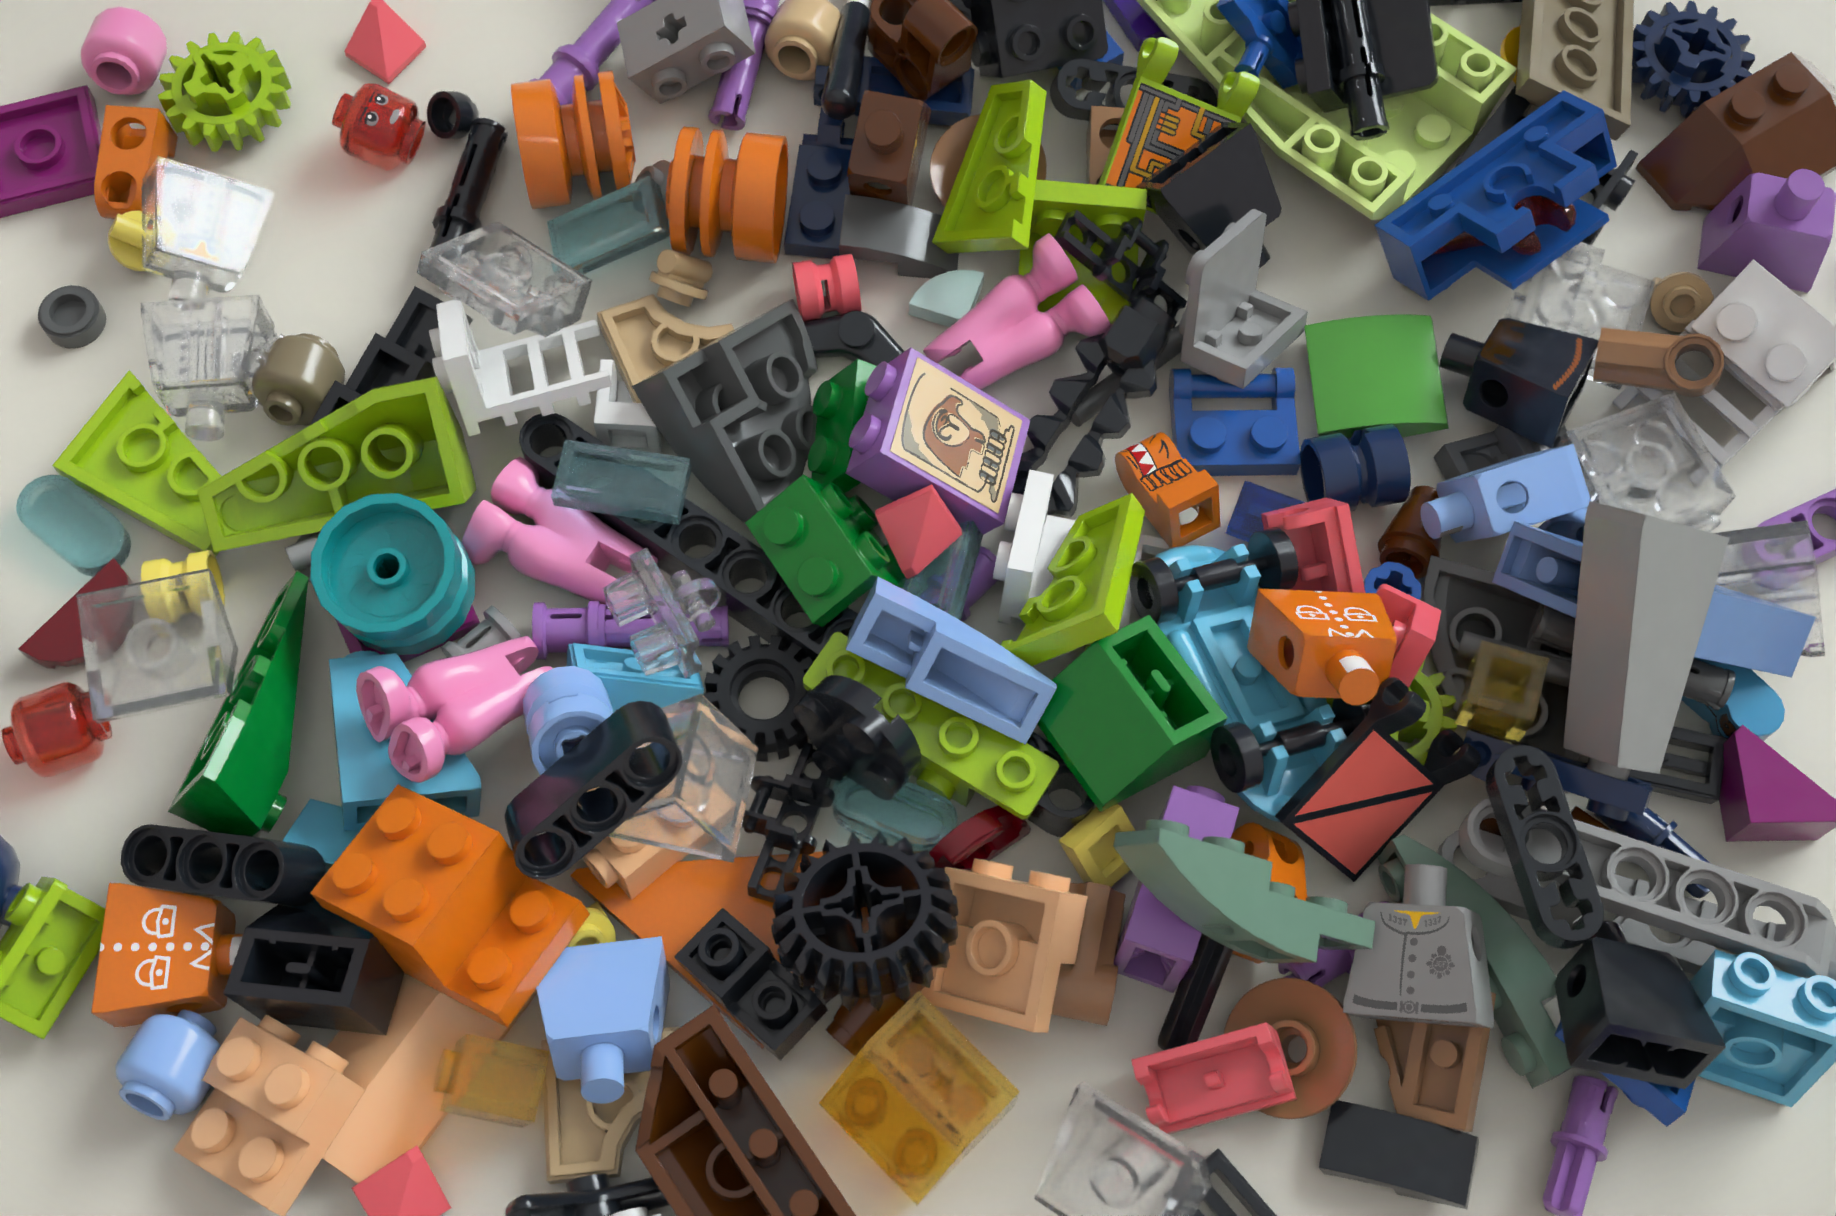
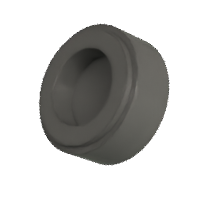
(72, 316)

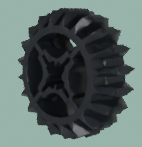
(907, 921)

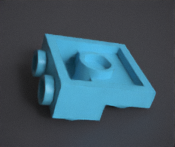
(1772, 1024)

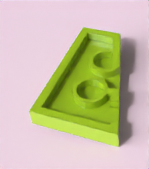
(998, 174)

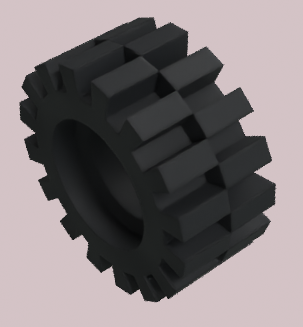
(756, 662)

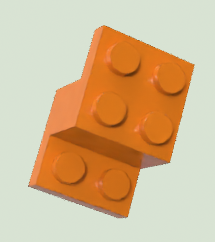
(451, 904)

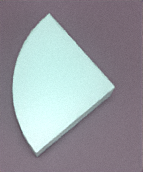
(947, 296)

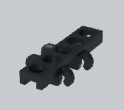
(1149, 272)
(794, 787)

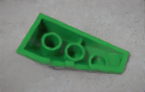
(248, 746)

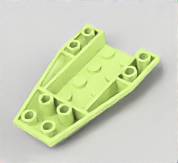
(1370, 175)

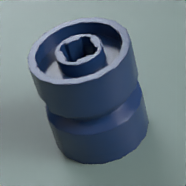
(1366, 468)

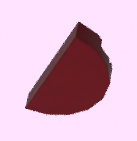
(60, 638)
(980, 838)

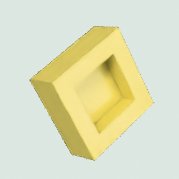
(1091, 846)

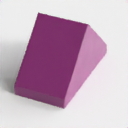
(1768, 796)

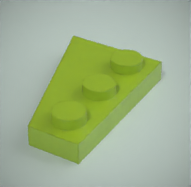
(142, 465)
(1087, 585)

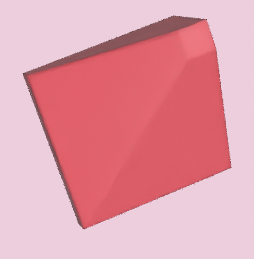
(383, 42)
(918, 529)
(402, 1189)

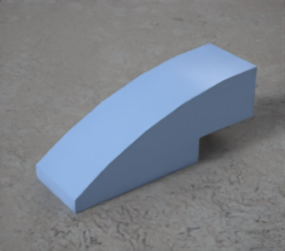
(949, 661)

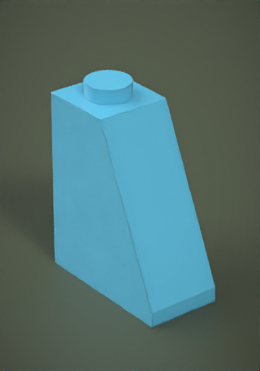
(365, 764)

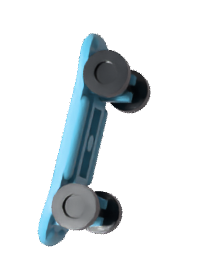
(1206, 611)

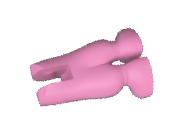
(1007, 320)
(563, 546)
(463, 694)

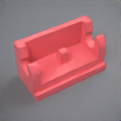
(1323, 544)
(1215, 1078)

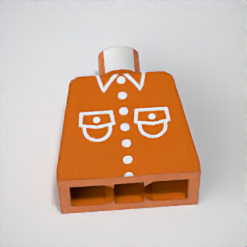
(1334, 643)
(162, 954)

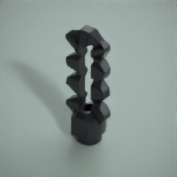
(1129, 351)

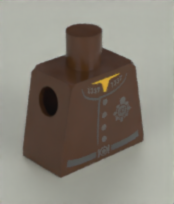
(888, 146)

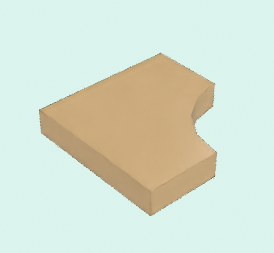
(650, 338)
(586, 1135)

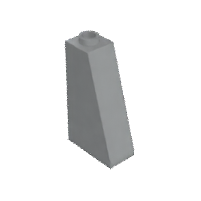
(1635, 634)

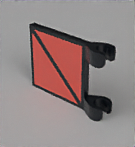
(1373, 784)

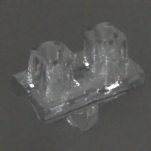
(672, 637)

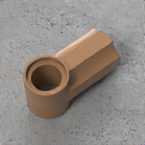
(1650, 360)
(1088, 986)

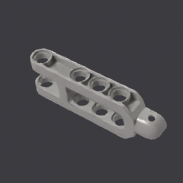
(1799, 947)

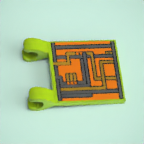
(1165, 122)

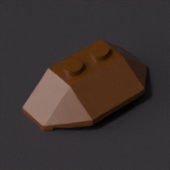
(1762, 124)
(722, 1136)

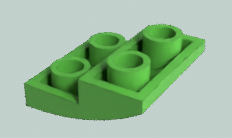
(1376, 374)

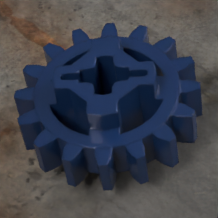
(1687, 56)

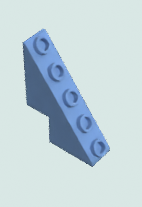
(1735, 630)

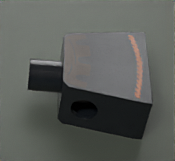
(1522, 376)

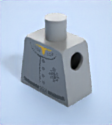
(1423, 959)

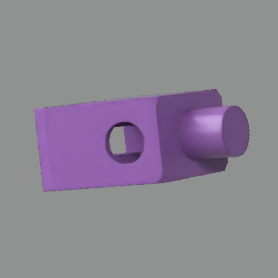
(1776, 223)

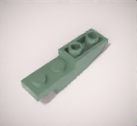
(1232, 896)
(1515, 965)

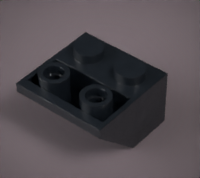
(314, 971)

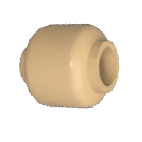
(802, 37)

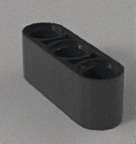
(581, 819)
(222, 865)

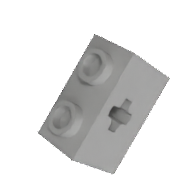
(683, 43)

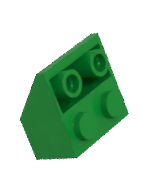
(1129, 714)

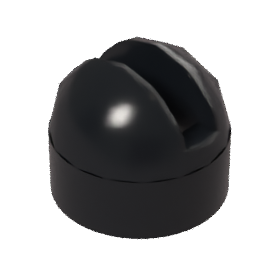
(449, 109)

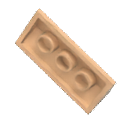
(399, 1076)

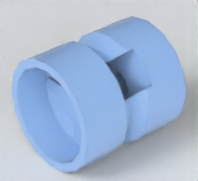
(562, 711)

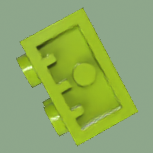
(1104, 207)

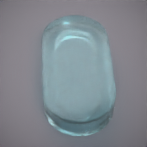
(72, 524)
(911, 813)

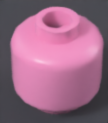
(123, 51)

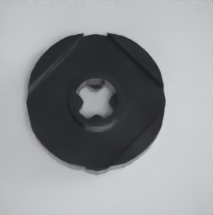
(856, 737)

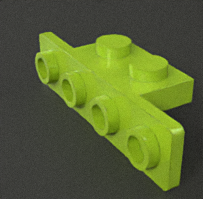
(955, 750)

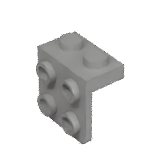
(1227, 322)

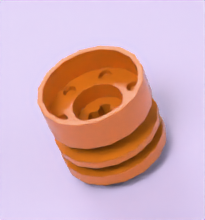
(571, 138)
(728, 194)

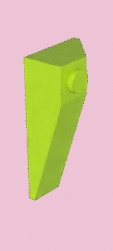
(380, 443)

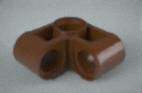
(921, 43)

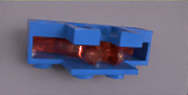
(1506, 204)

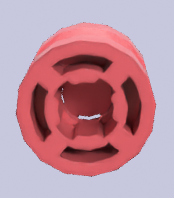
(840, 287)

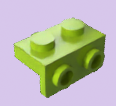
(45, 952)

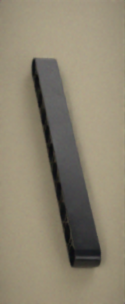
(761, 611)

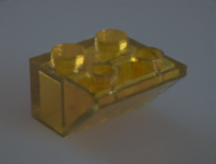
(919, 1098)

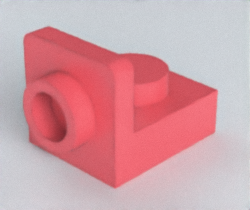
(1415, 631)

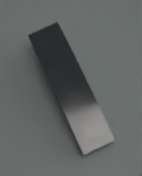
(392, 360)

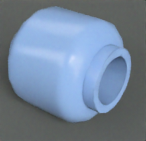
(167, 1064)

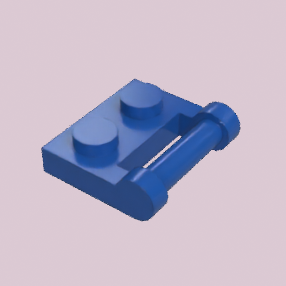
(1236, 439)

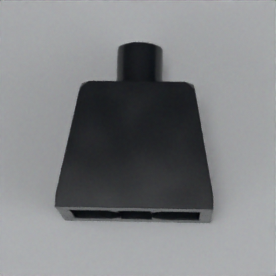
(1213, 187)
(1633, 1013)

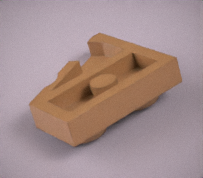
(1434, 1069)

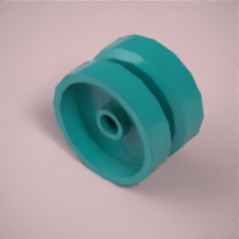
(393, 574)

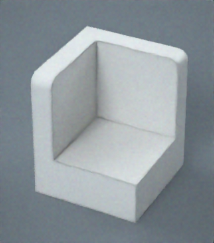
(621, 421)

